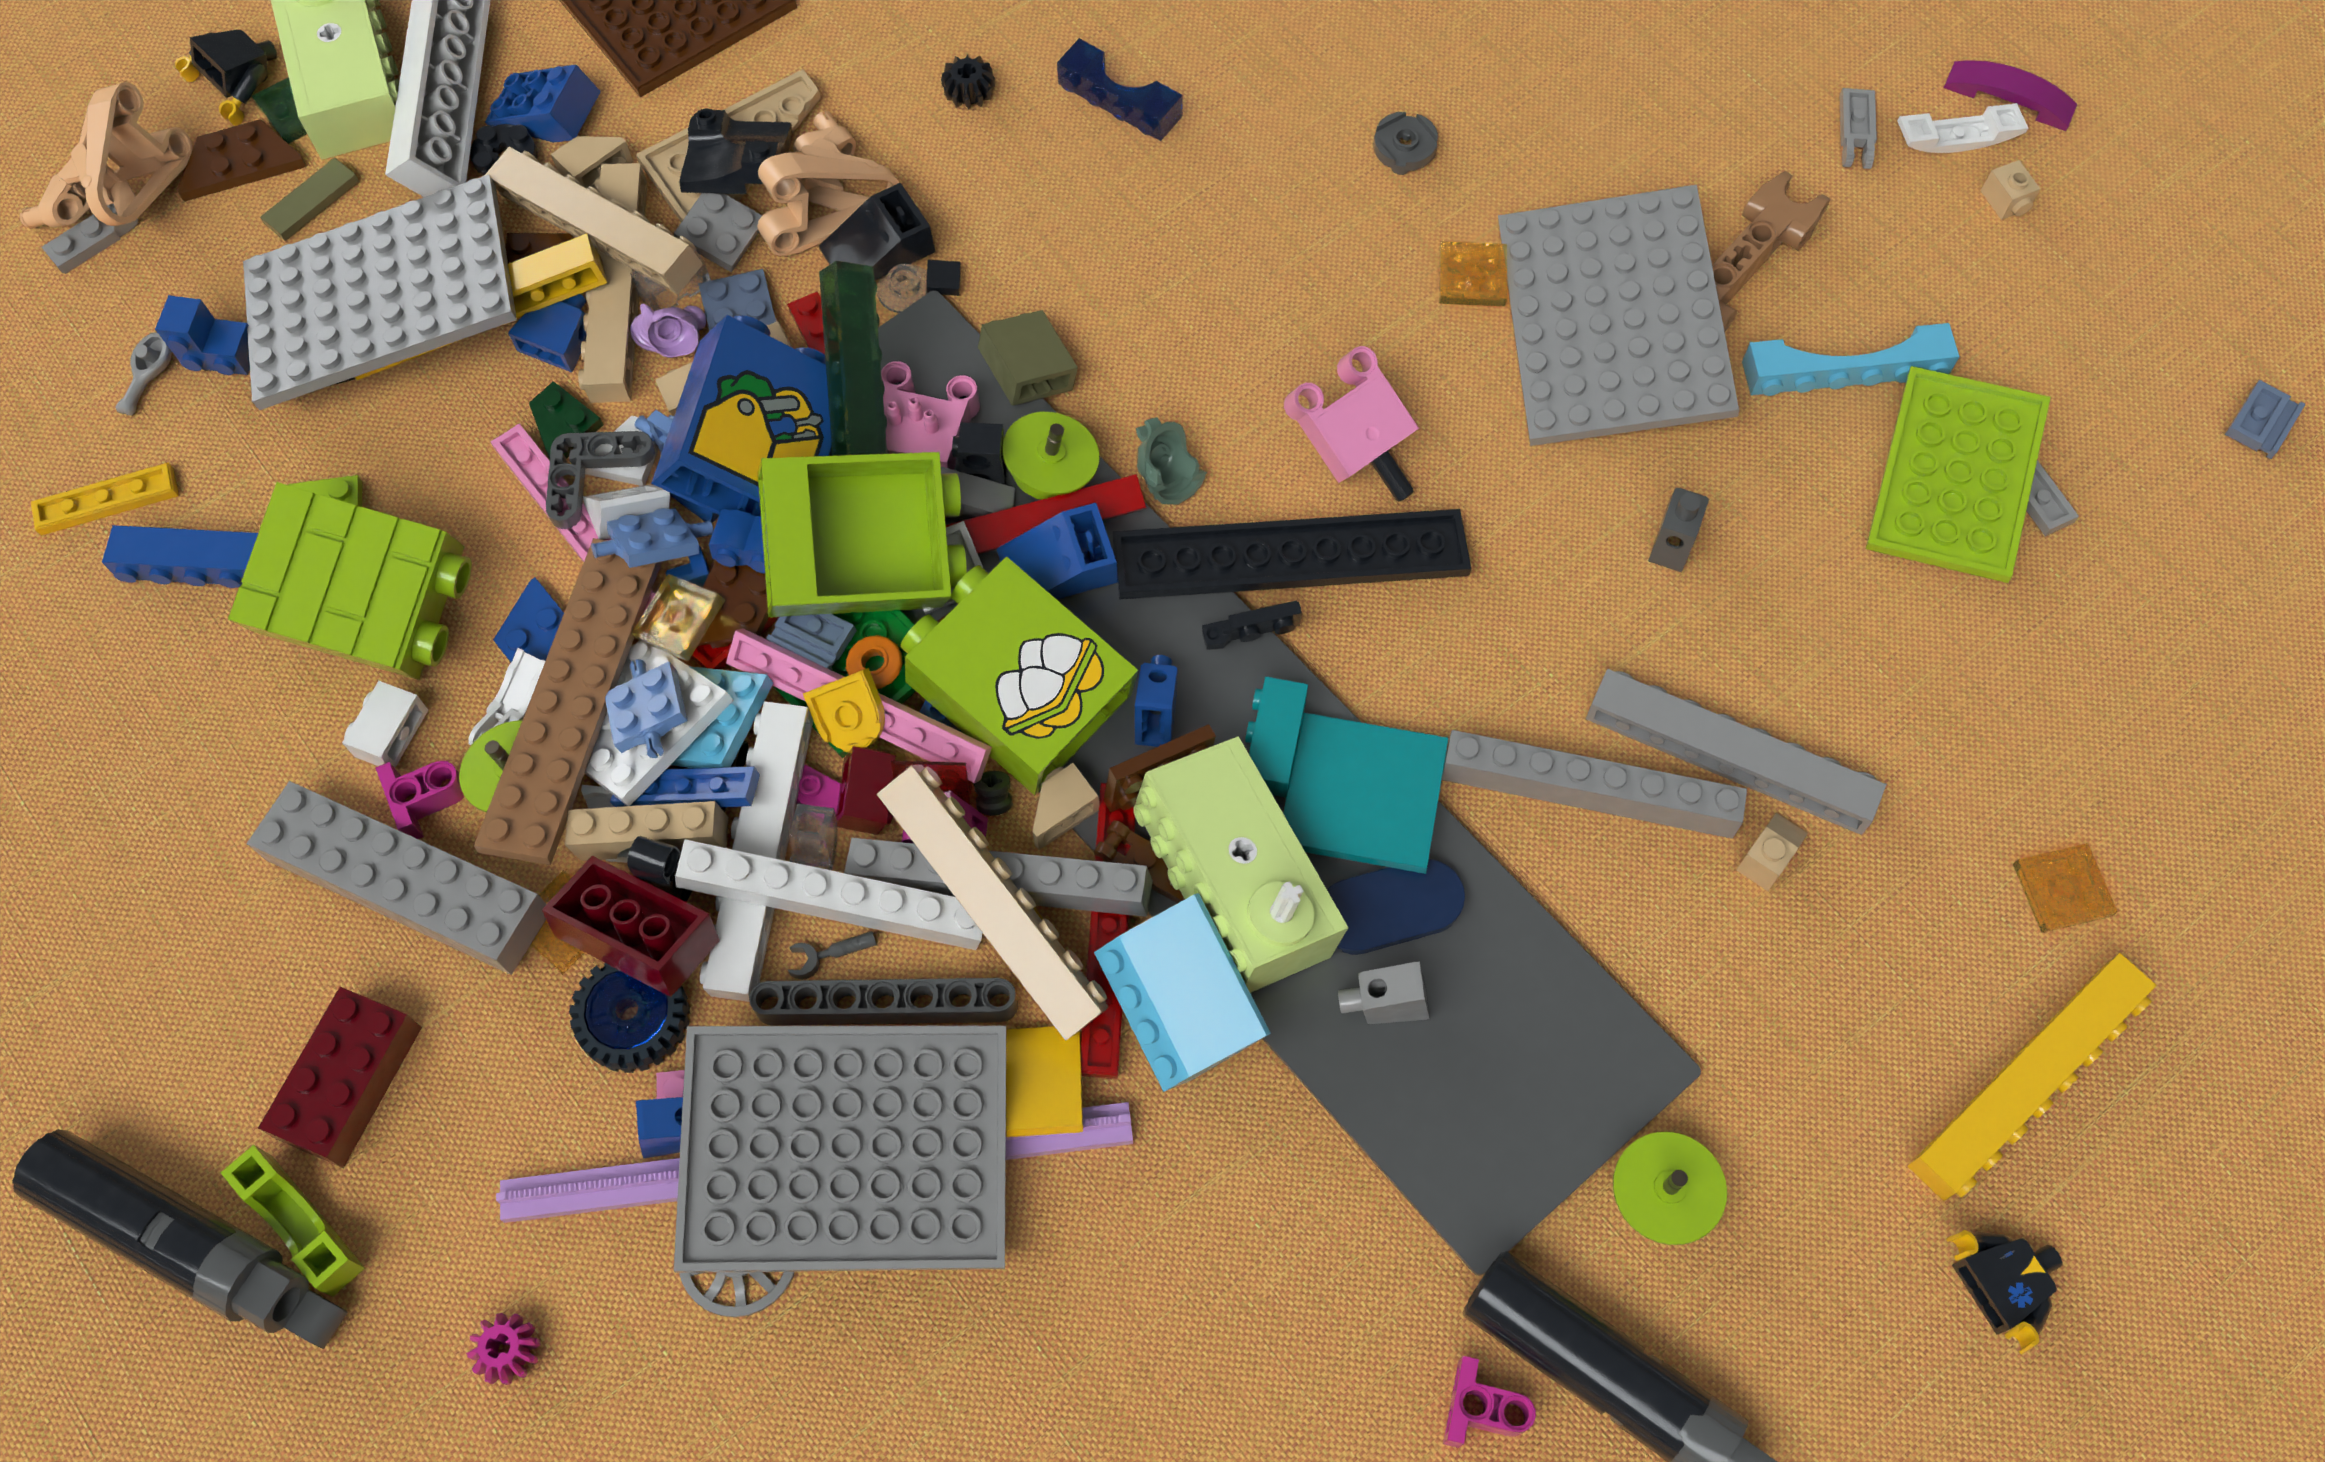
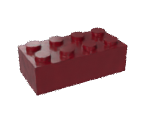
(631, 925)
(340, 1077)

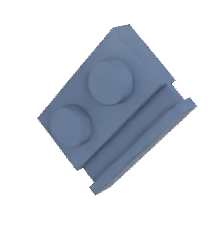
(2264, 419)
(814, 637)

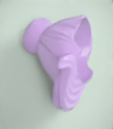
(668, 330)

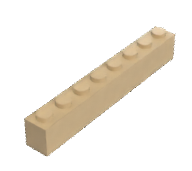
(609, 225)
(613, 306)
(993, 900)

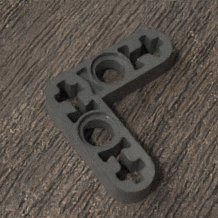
(583, 457)

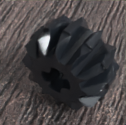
(968, 81)

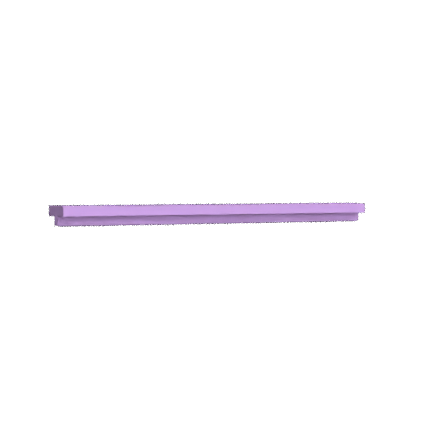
(658, 1180)

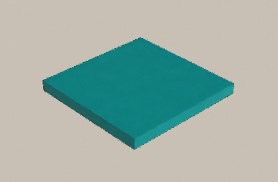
(1365, 792)

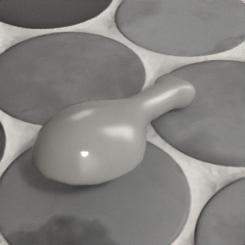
(147, 362)

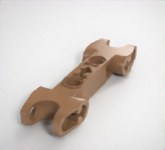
(1773, 221)

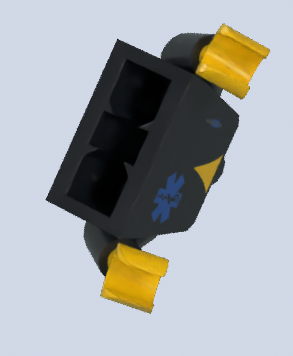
(231, 64)
(2008, 1282)

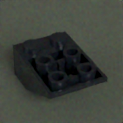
(881, 233)

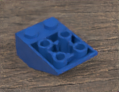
(546, 102)
(1066, 552)

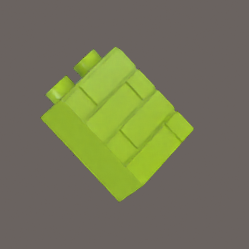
(858, 533)
(351, 582)

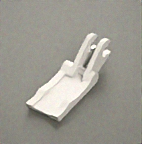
(513, 694)

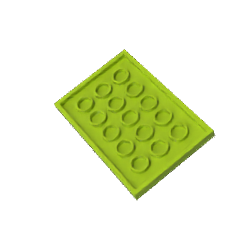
(1959, 474)

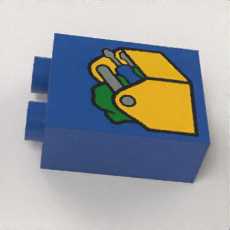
(739, 405)

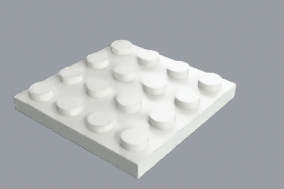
(633, 771)

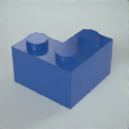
(202, 340)

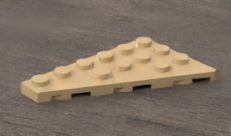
(782, 102)

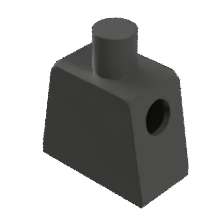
(1680, 520)

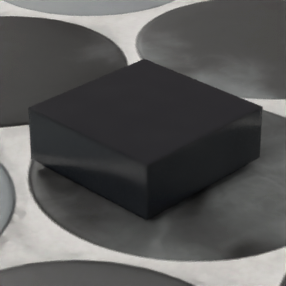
(943, 277)

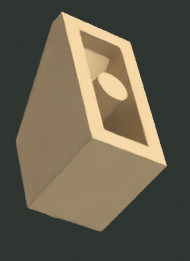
(585, 154)
(1063, 804)
(1772, 851)

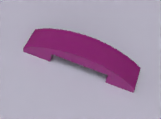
(2014, 85)

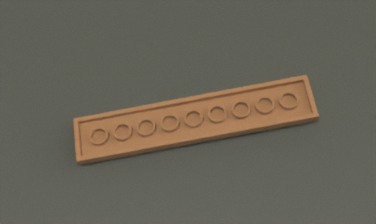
(566, 710)

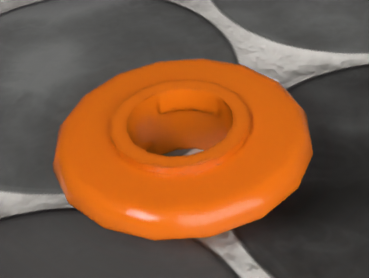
(876, 646)

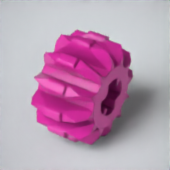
(503, 1332)

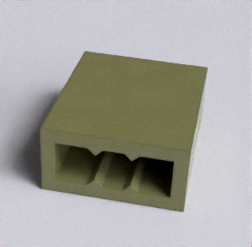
(1027, 357)

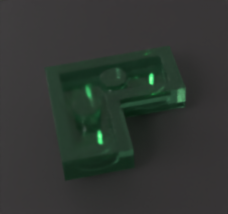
(280, 110)

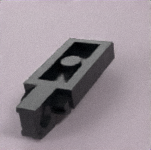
(1251, 624)

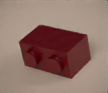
(863, 776)

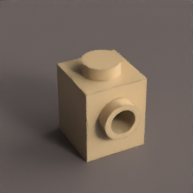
(2010, 190)

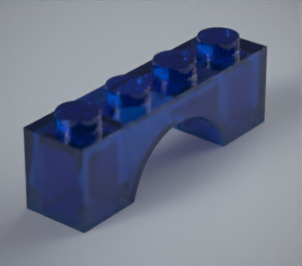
(1149, 108)

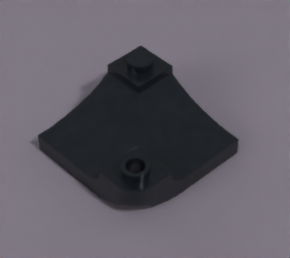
(727, 153)

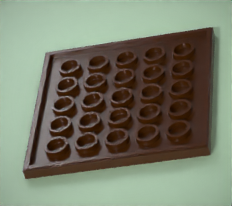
(665, 38)

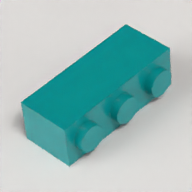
(1276, 731)

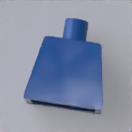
(552, 333)
(1157, 693)
(659, 1126)

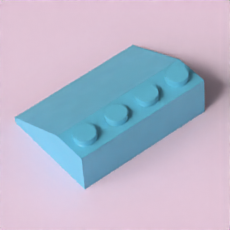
(1181, 993)

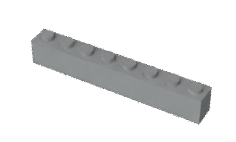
(1736, 751)
(1594, 784)
(1047, 879)

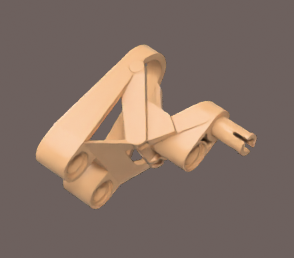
(813, 176)
(88, 181)

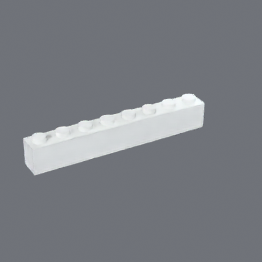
(760, 830)
(825, 894)

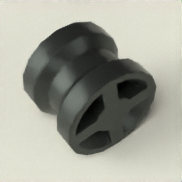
(993, 793)

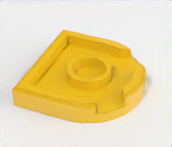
(848, 711)

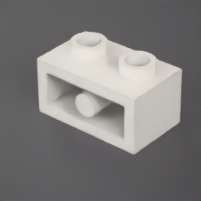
(384, 725)

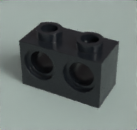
(980, 451)

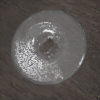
(899, 297)

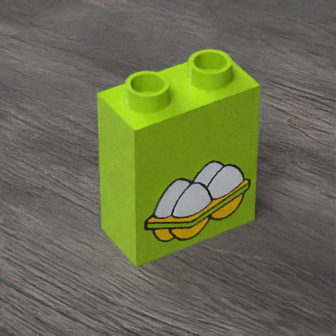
(1017, 671)

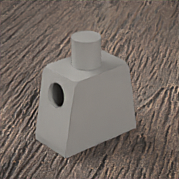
(1402, 993)

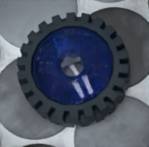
(629, 1042)

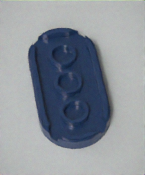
(1397, 906)

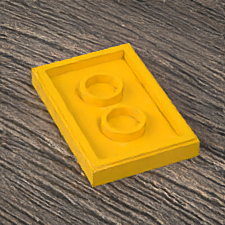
(1043, 1082)

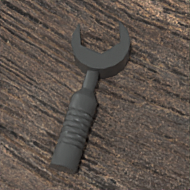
(835, 950)

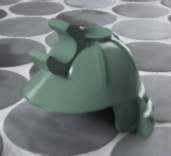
(1165, 462)

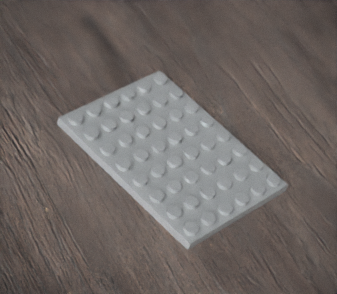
(376, 292)
(1616, 316)
(842, 1149)

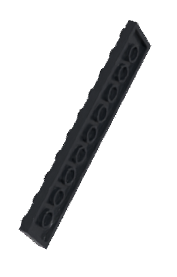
(1290, 554)

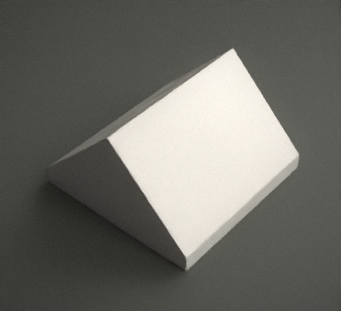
(623, 502)

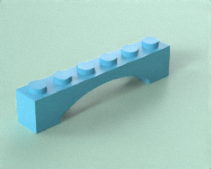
(1779, 368)

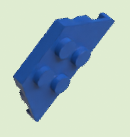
(530, 623)

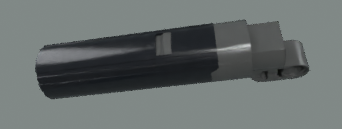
(171, 1237)
(1606, 1367)

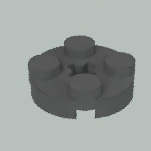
(1403, 157)

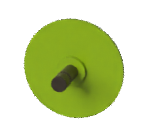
(1050, 454)
(485, 763)
(1669, 1188)

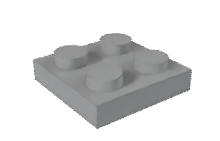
(720, 228)

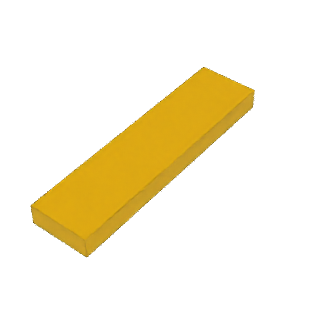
(104, 499)

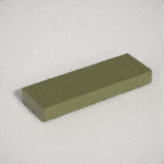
(309, 199)

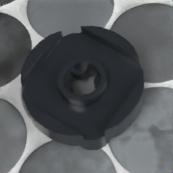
(495, 139)

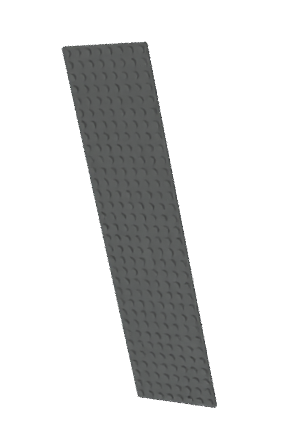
(1529, 1043)

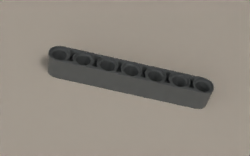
(869, 991)

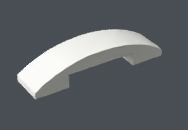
(1965, 133)

